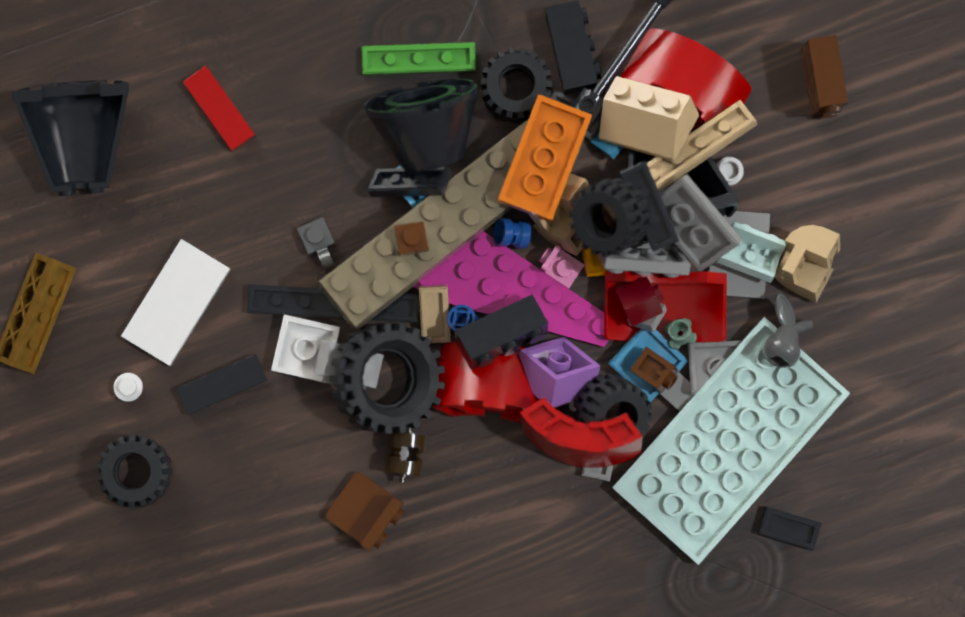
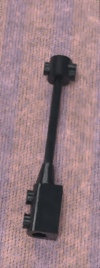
(591, 101)

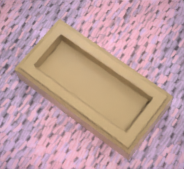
(434, 313)

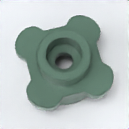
(680, 325)

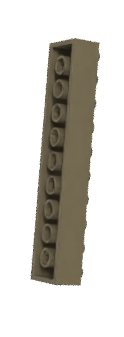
(469, 206)

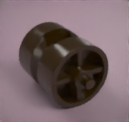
(405, 454)

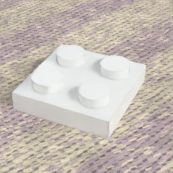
(300, 345)

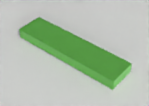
(418, 59)

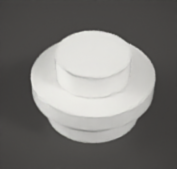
(731, 169)
(128, 387)

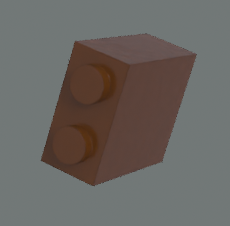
(824, 76)

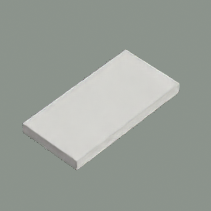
(175, 302)

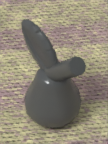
(783, 346)

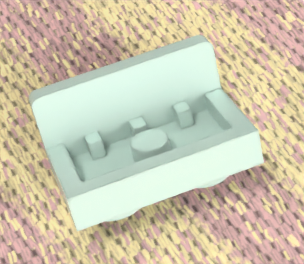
(756, 254)

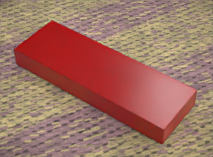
(219, 108)

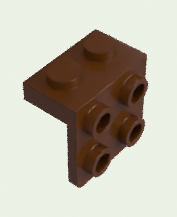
(365, 511)

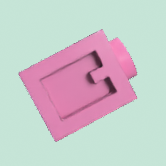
(560, 266)

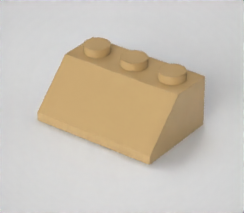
(646, 118)

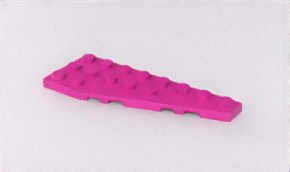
(495, 277)

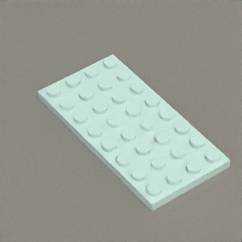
(729, 444)

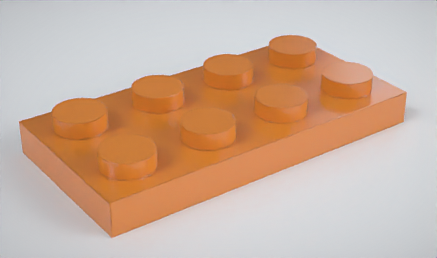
(544, 158)

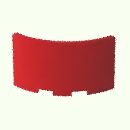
(689, 69)
(693, 296)
(494, 388)
(577, 442)

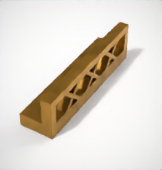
(37, 314)

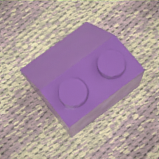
(558, 370)

